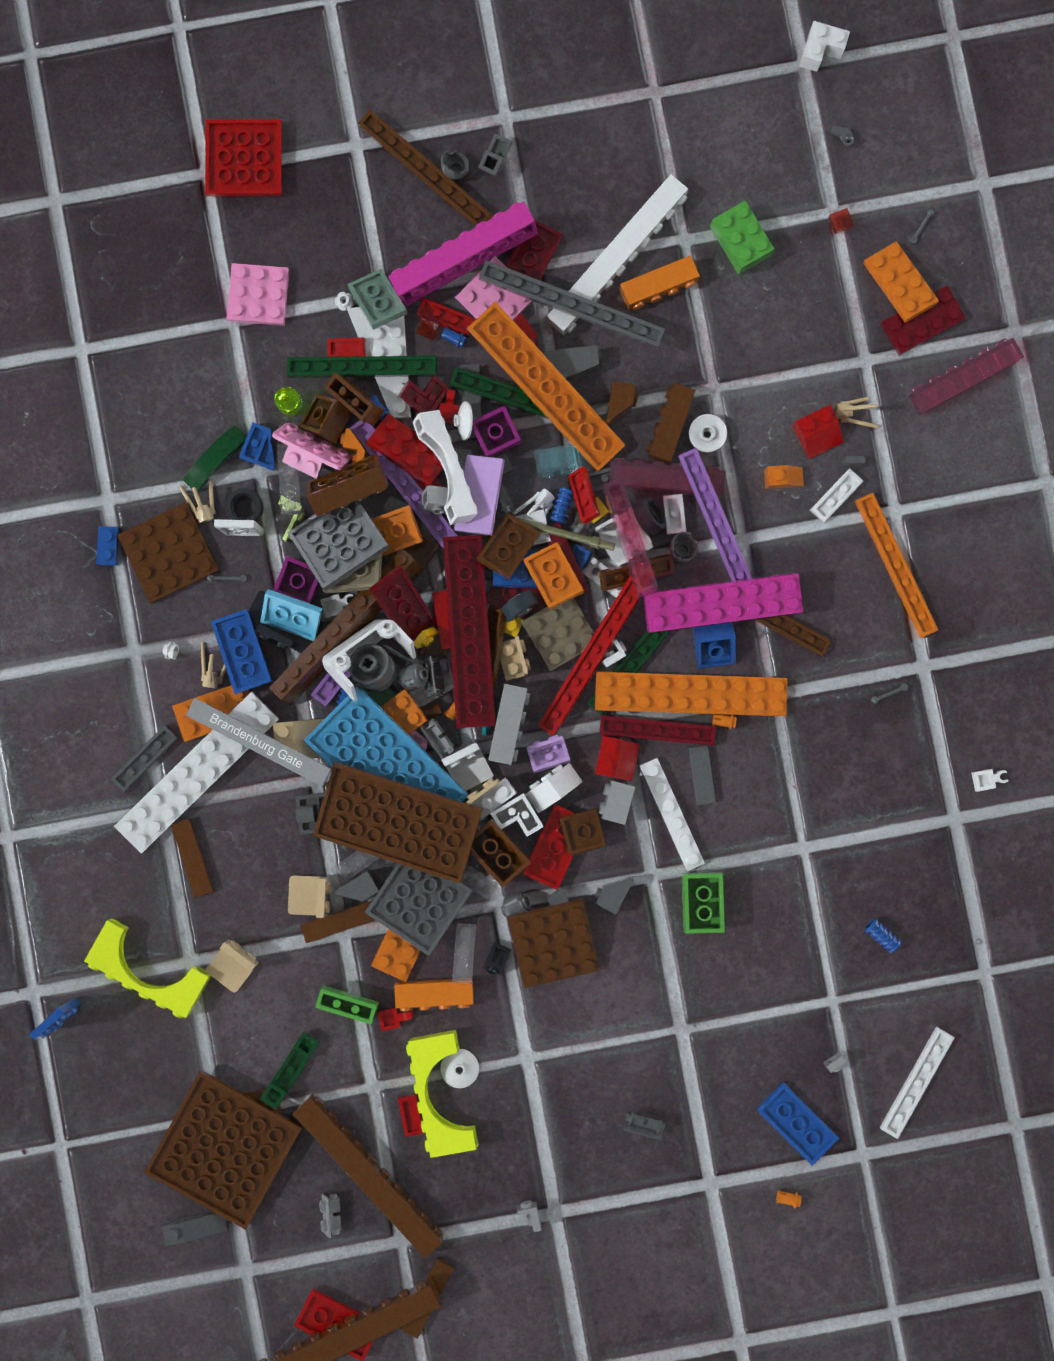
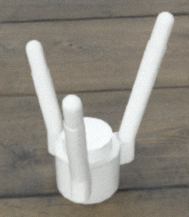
(542, 500)

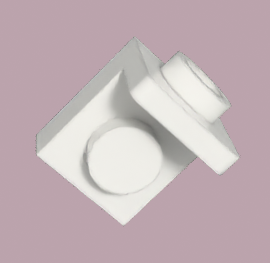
(612, 657)

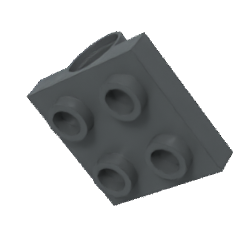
(307, 811)

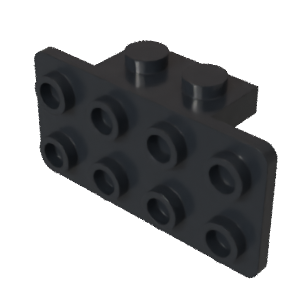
(283, 638)

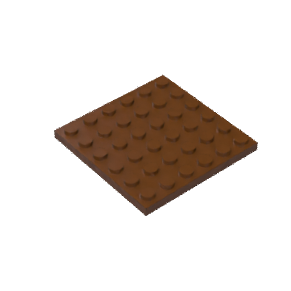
(223, 1149)

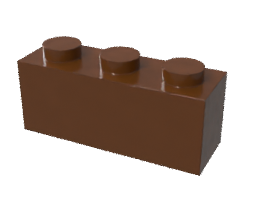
(354, 399)

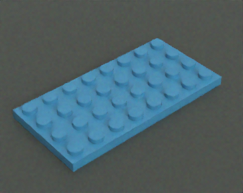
(370, 740)

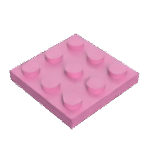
(258, 294)
(480, 295)

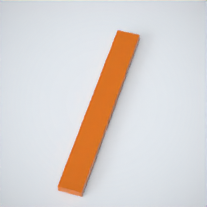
(896, 565)

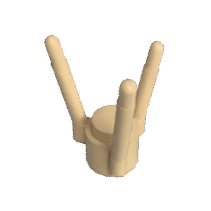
(846, 408)
(203, 512)
(209, 678)

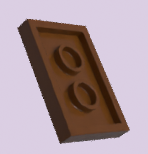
(508, 546)

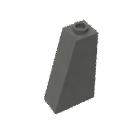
(575, 361)

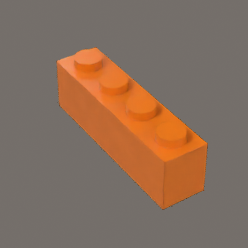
(659, 283)
(433, 993)

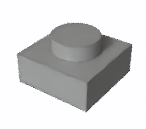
(835, 1062)

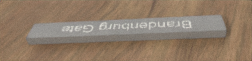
(258, 742)

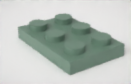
(377, 299)

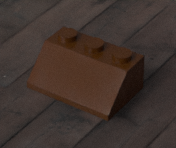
(498, 853)

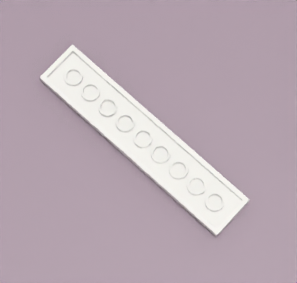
(191, 777)

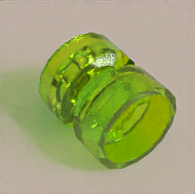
(288, 402)

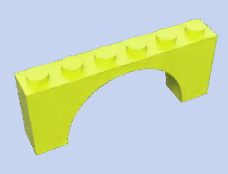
(109, 957)
(441, 1135)

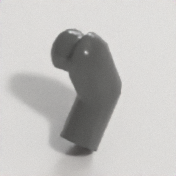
(844, 134)

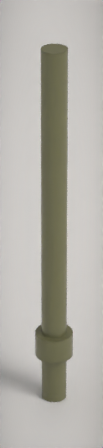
(594, 542)

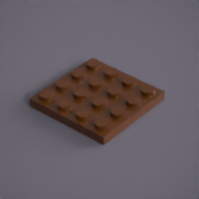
(168, 552)
(553, 943)

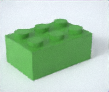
(741, 237)
(703, 902)

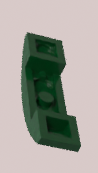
(214, 457)
(289, 1070)

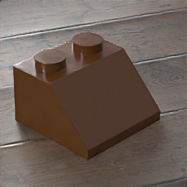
(621, 401)
(326, 418)

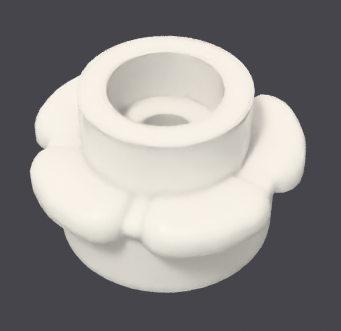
(343, 296)
(171, 650)

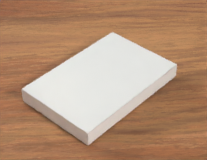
(239, 527)

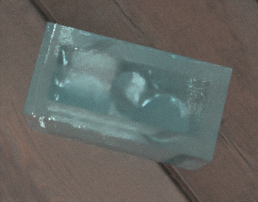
(554, 461)

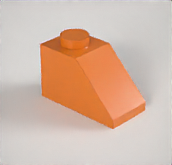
(783, 477)

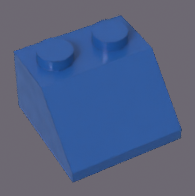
(714, 645)

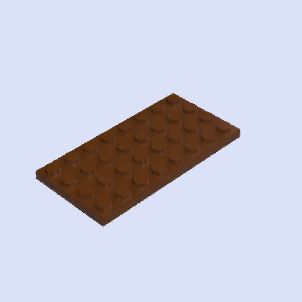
(397, 822)

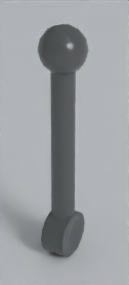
(913, 239)
(243, 578)
(904, 687)

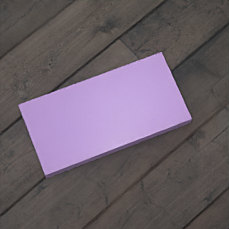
(484, 479)

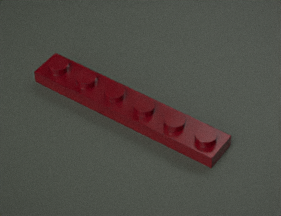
(657, 730)

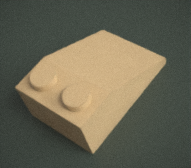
(294, 733)

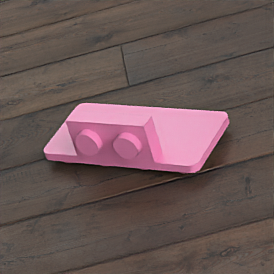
(309, 452)

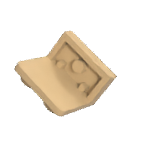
(309, 895)
(232, 965)

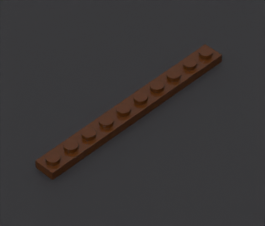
(423, 169)

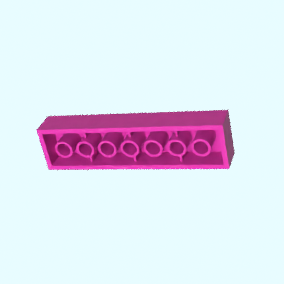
(463, 253)
(723, 602)

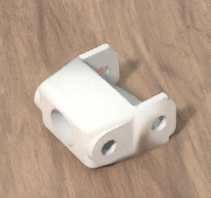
(608, 533)

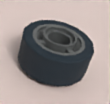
(519, 605)

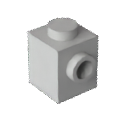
(434, 499)

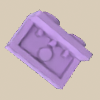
(548, 753)

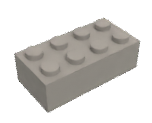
(508, 724)

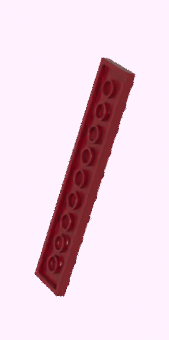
(468, 632)

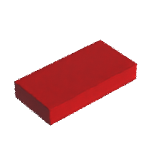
(346, 347)
(410, 1115)

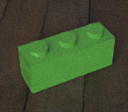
(347, 1004)

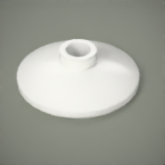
(464, 420)
(711, 424)
(463, 1059)

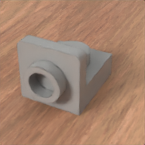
(533, 1218)

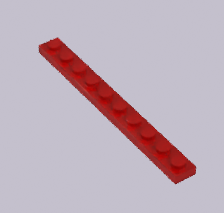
(590, 659)

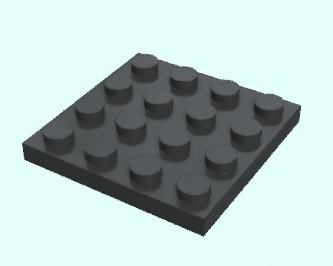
(338, 543)
(418, 906)

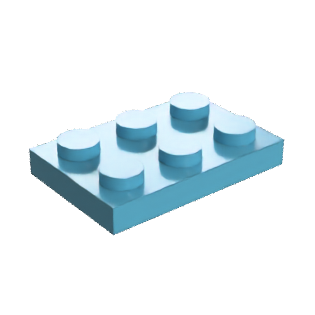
(291, 615)

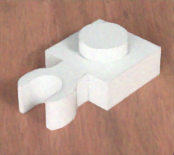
(334, 605)
(986, 779)

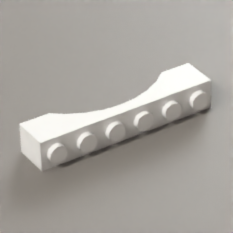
(432, 432)

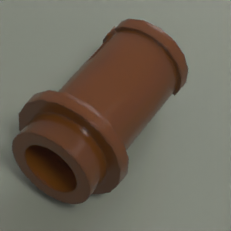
(432, 711)

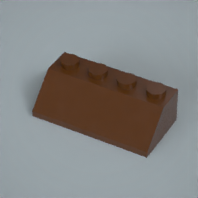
(346, 485)

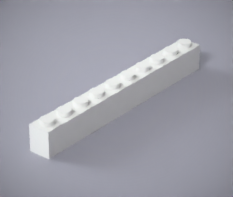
(623, 248)

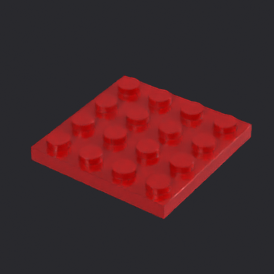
(243, 157)

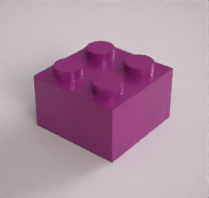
(496, 433)
(297, 581)

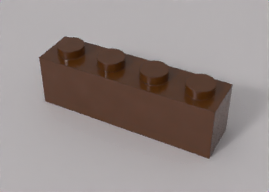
(671, 423)

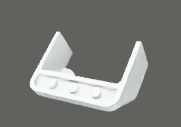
(338, 659)

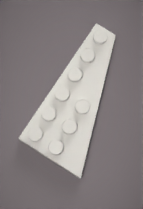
(385, 341)

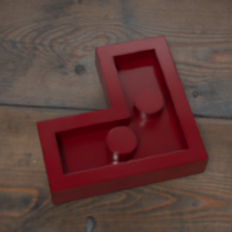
(426, 399)

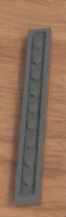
(571, 304)

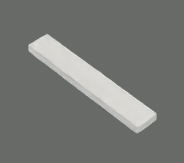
(917, 1082)

